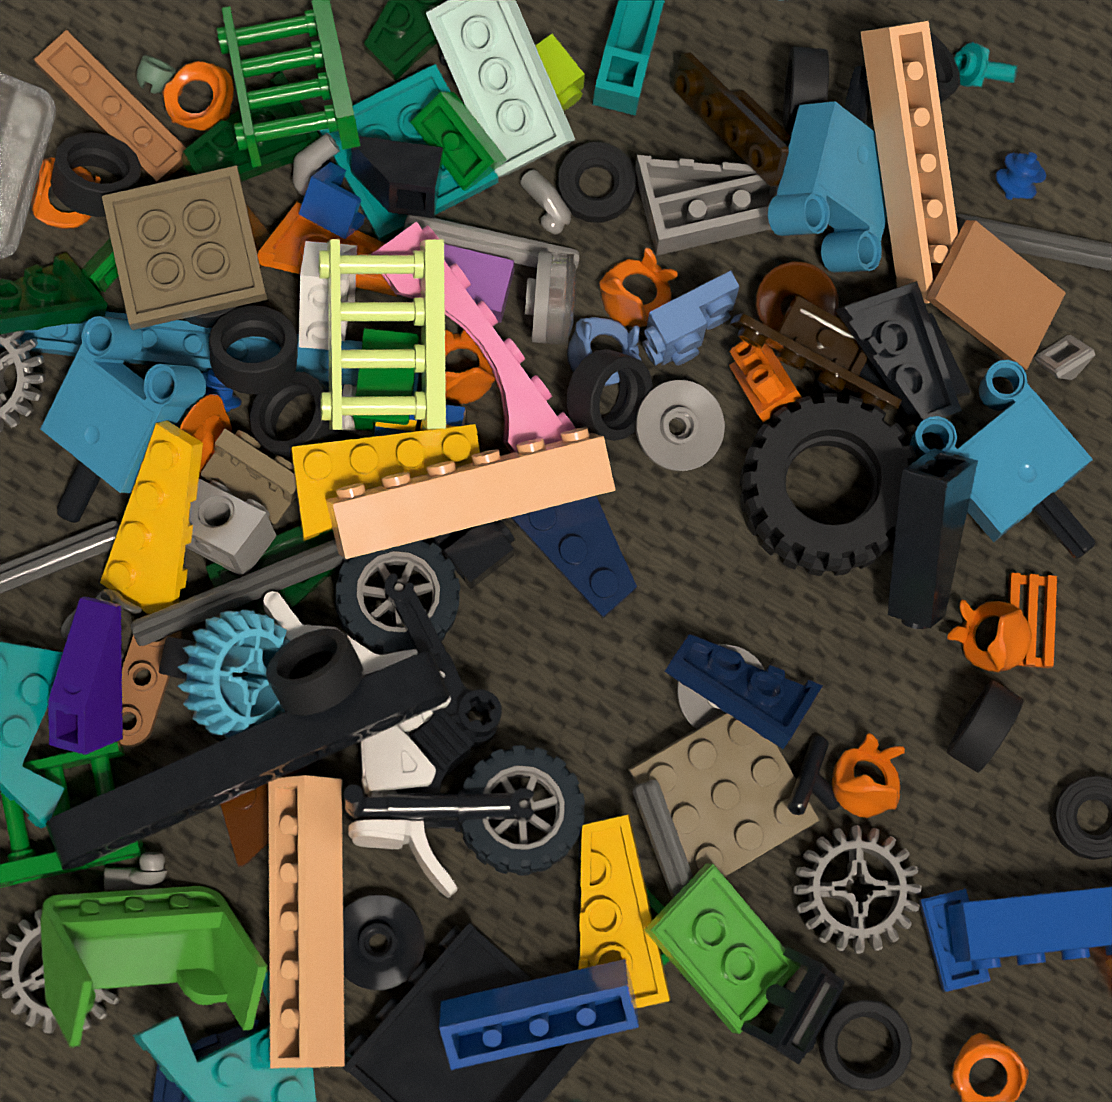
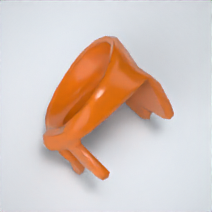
(222, 88)
(42, 207)
(623, 305)
(473, 383)
(1011, 640)
(861, 794)
(981, 1047)

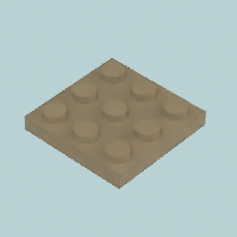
(184, 247)
(725, 793)

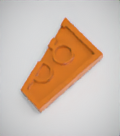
(286, 248)

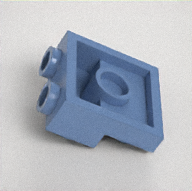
(680, 325)

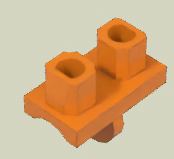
(762, 378)

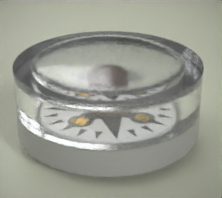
(552, 298)

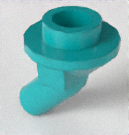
(977, 67)

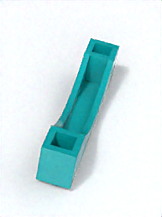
(627, 55)

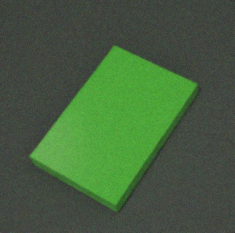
(721, 947)

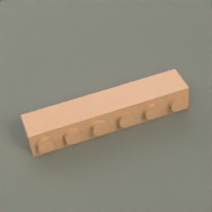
(911, 150)
(469, 494)
(306, 922)

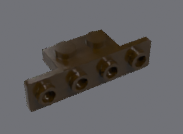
(735, 119)
(821, 343)

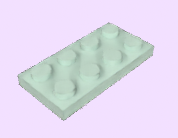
(501, 78)

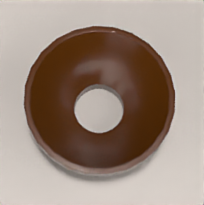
(794, 280)

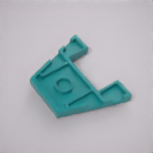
(24, 695)
(229, 1074)

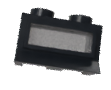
(803, 1010)

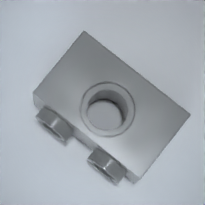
(240, 539)

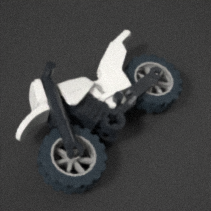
(413, 758)

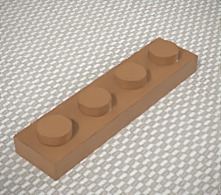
(111, 106)

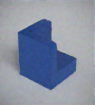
(330, 204)

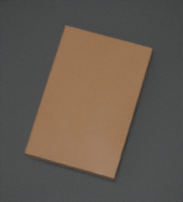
(995, 294)

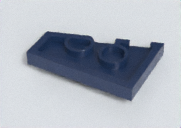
(582, 550)
(749, 694)

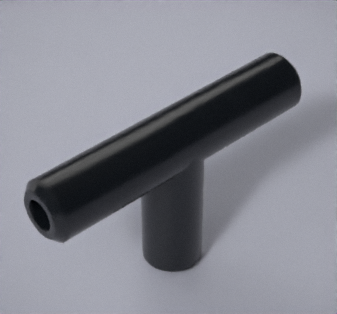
(811, 781)

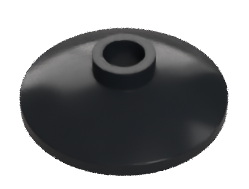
(405, 942)

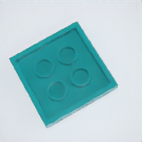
(388, 118)

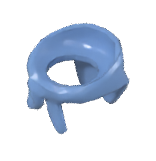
(589, 328)

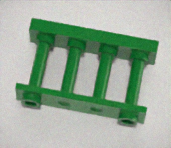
(329, 84)
(23, 861)

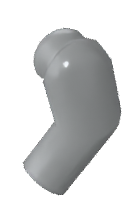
(311, 159)
(548, 197)
(149, 874)

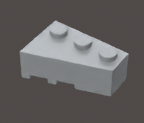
(701, 202)

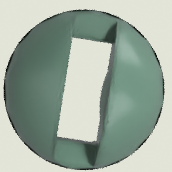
(154, 72)

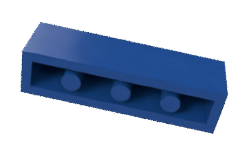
(1032, 927)
(538, 1014)

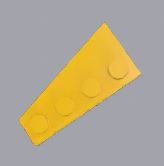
(336, 464)
(155, 525)
(618, 908)

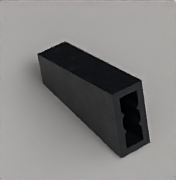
(929, 536)

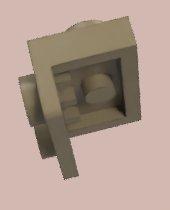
(251, 473)

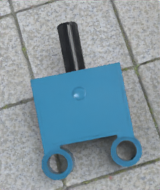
(834, 181)
(110, 412)
(1020, 461)

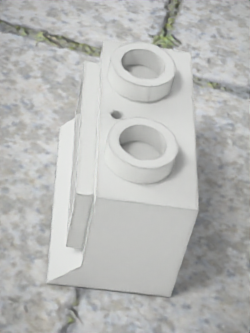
(314, 297)

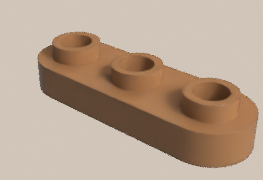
(147, 699)

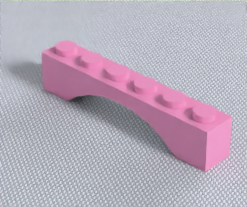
(523, 399)

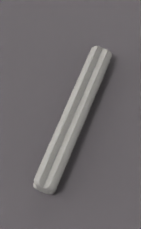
(498, 244)

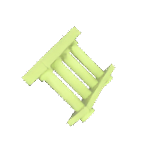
(424, 311)

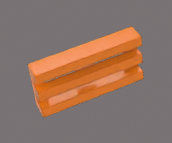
(1033, 582)

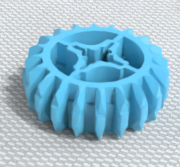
(231, 645)

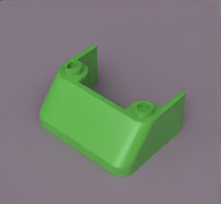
(146, 940)

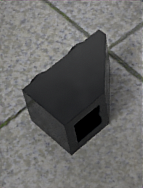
(399, 174)

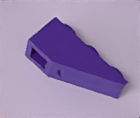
(88, 682)

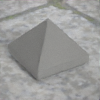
(1065, 357)

